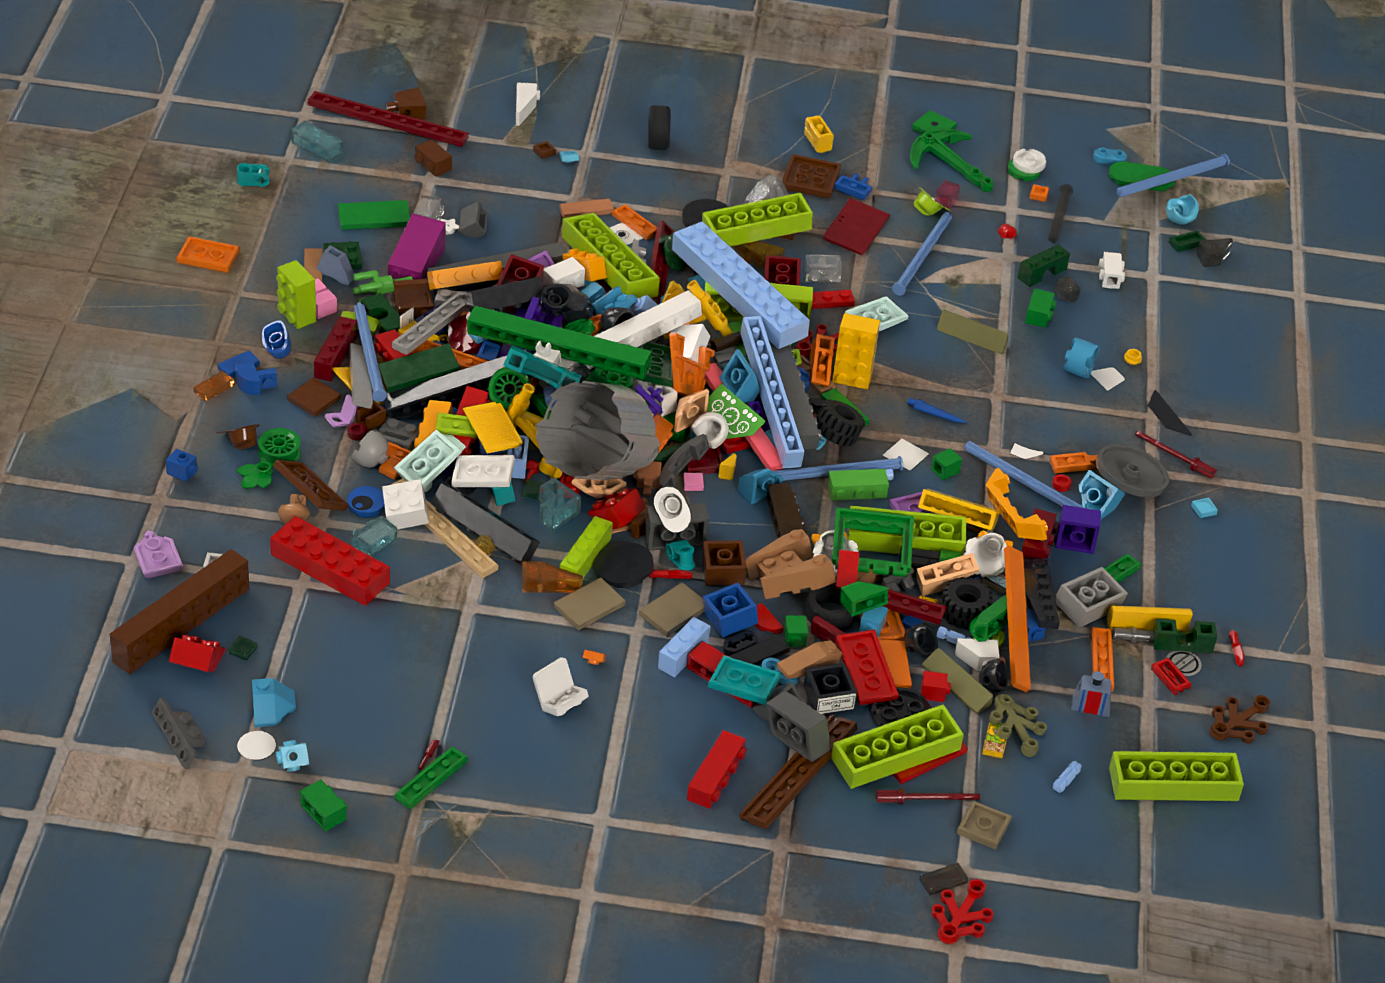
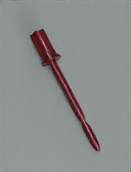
(1195, 464)
(899, 796)

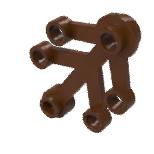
(1222, 731)

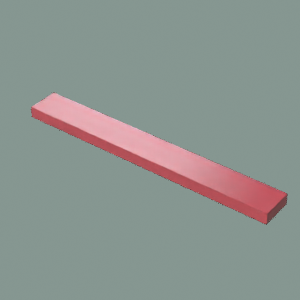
(759, 441)

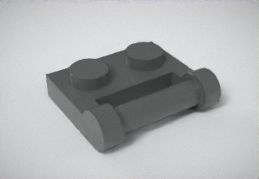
(400, 433)

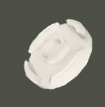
(1029, 161)

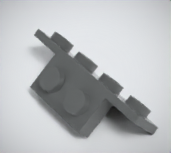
(179, 731)

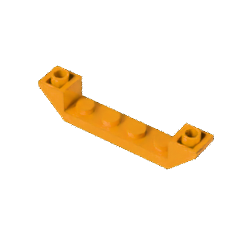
(1028, 528)

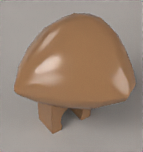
(295, 508)

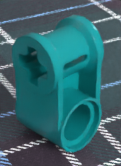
(251, 174)
(681, 554)

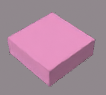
(693, 481)

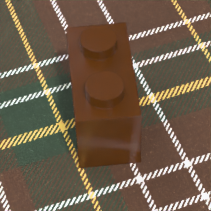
(433, 158)

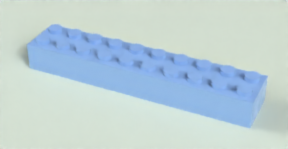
(740, 284)

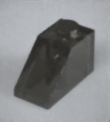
(1214, 251)

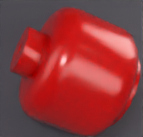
(1007, 231)

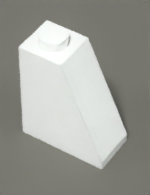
(695, 337)

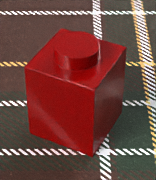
(935, 686)

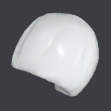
(713, 426)

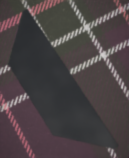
(1166, 414)

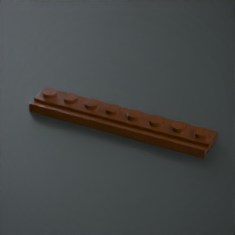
(792, 778)

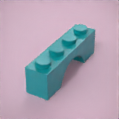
(540, 368)

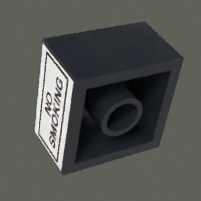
(830, 688)

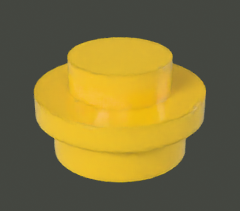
(1133, 357)

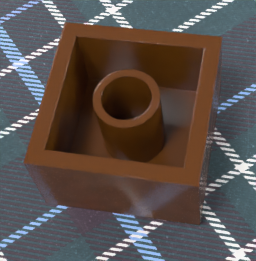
(723, 562)

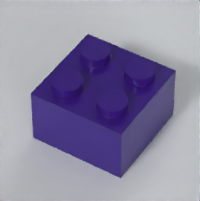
(1078, 529)

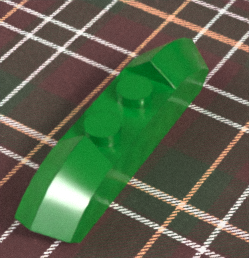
(990, 620)

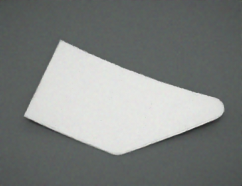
(1024, 452)

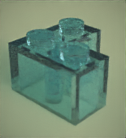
(558, 504)

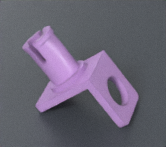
(346, 416)

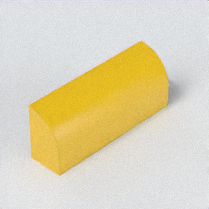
(950, 505)
(1144, 617)

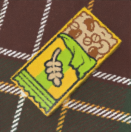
(994, 745)

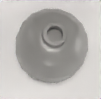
(372, 450)

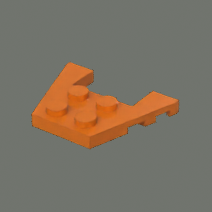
(688, 374)

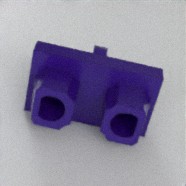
(650, 399)

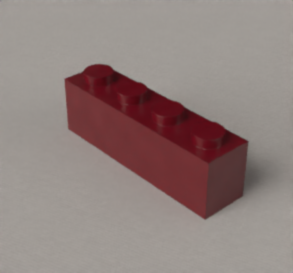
(335, 348)

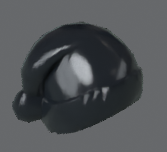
(614, 316)

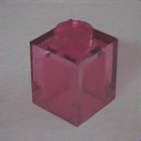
(947, 194)

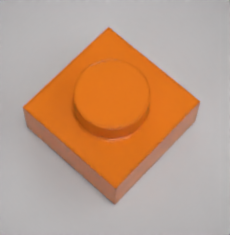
(594, 657)

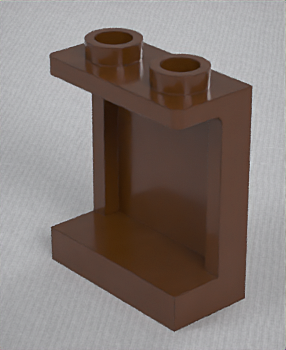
(412, 294)

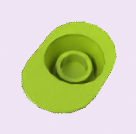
(927, 204)

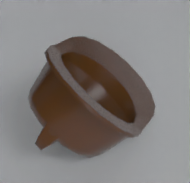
(242, 437)

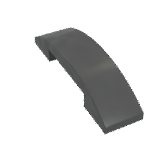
(680, 458)

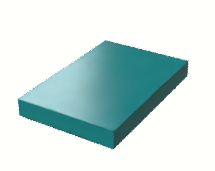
(744, 680)

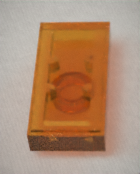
(214, 385)

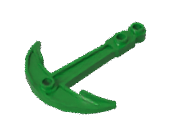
(933, 142)

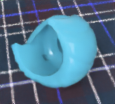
(1182, 209)

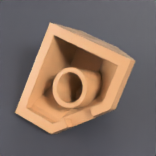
(690, 408)
(599, 488)

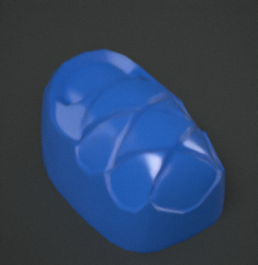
(276, 339)

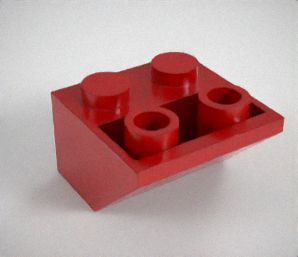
(619, 507)
(196, 653)

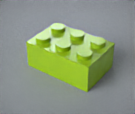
(296, 294)

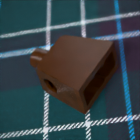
(408, 103)

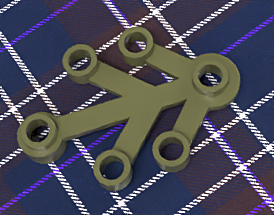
(1006, 704)

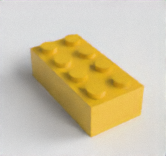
(856, 351)

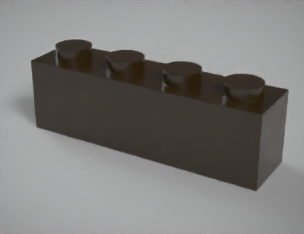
(783, 509)

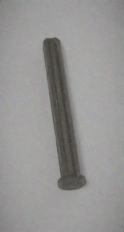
(1066, 190)

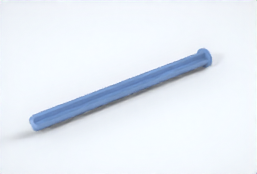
(1174, 175)
(899, 287)
(379, 393)
(822, 471)
(1019, 475)

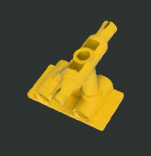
(709, 308)
(526, 422)

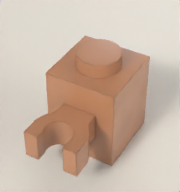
(648, 477)

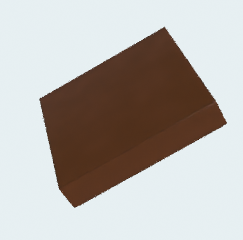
(313, 397)

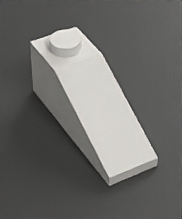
(526, 100)

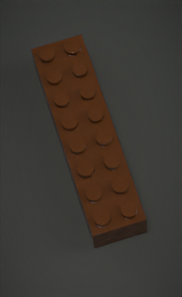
(179, 611)

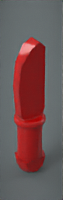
(677, 574)
(1237, 649)

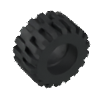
(840, 422)
(965, 601)

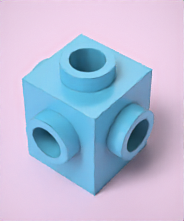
(300, 755)

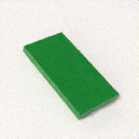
(373, 214)

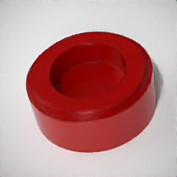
(1061, 483)

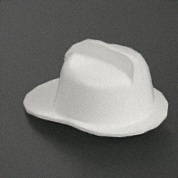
(672, 509)

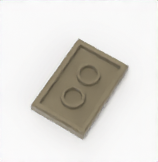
(589, 604)
(673, 609)

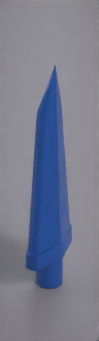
(928, 408)

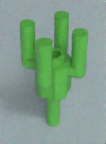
(377, 284)

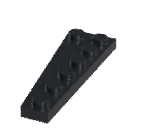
(1040, 593)

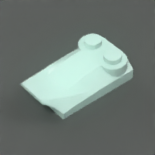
(880, 309)
(430, 458)

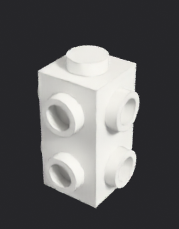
(1111, 270)

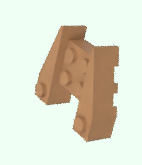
(782, 566)

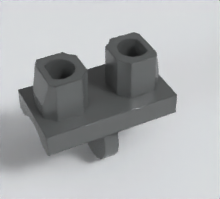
(892, 581)

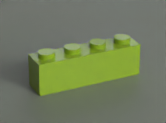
(587, 547)

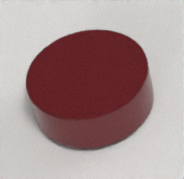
(356, 431)

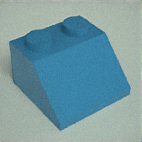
(740, 378)

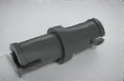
(1132, 634)

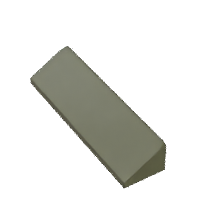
(973, 331)
(962, 683)

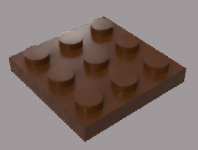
(811, 176)

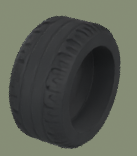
(659, 127)
(840, 619)

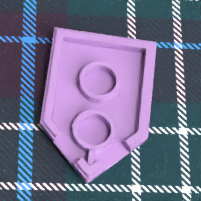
(157, 555)

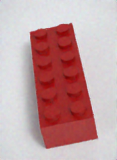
(330, 560)

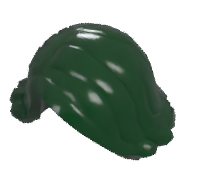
(673, 260)

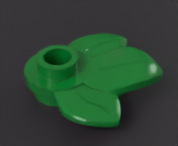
(256, 474)

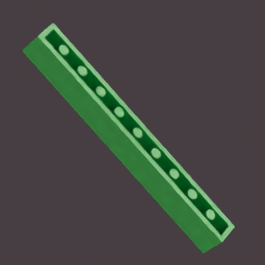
(571, 344)

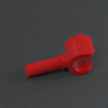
(533, 468)

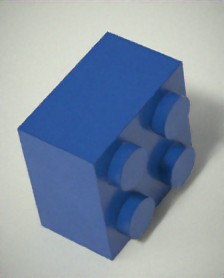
(730, 610)

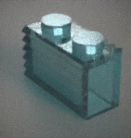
(374, 536)

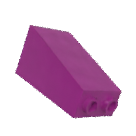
(418, 248)

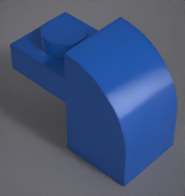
(253, 381)

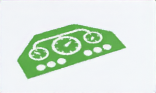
(739, 417)

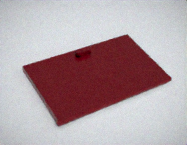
(856, 226)

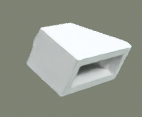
(976, 653)

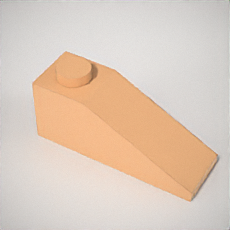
(936, 576)

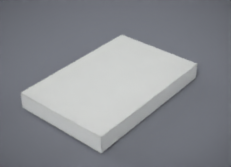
(483, 471)

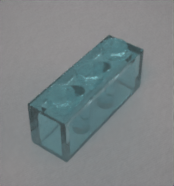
(317, 141)

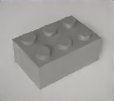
(1090, 596)

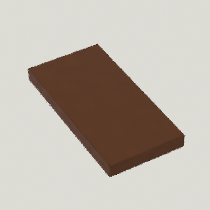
(310, 485)

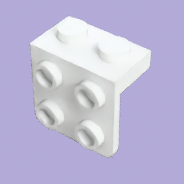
(557, 688)

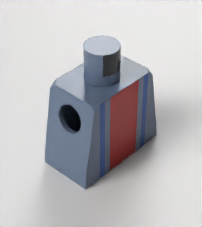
(1093, 695)

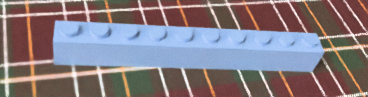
(772, 392)

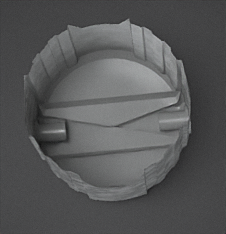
(610, 434)

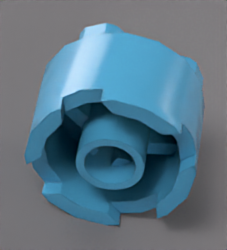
(1081, 358)

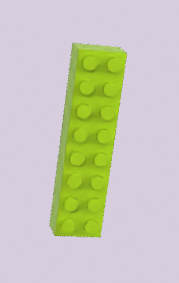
(622, 265)

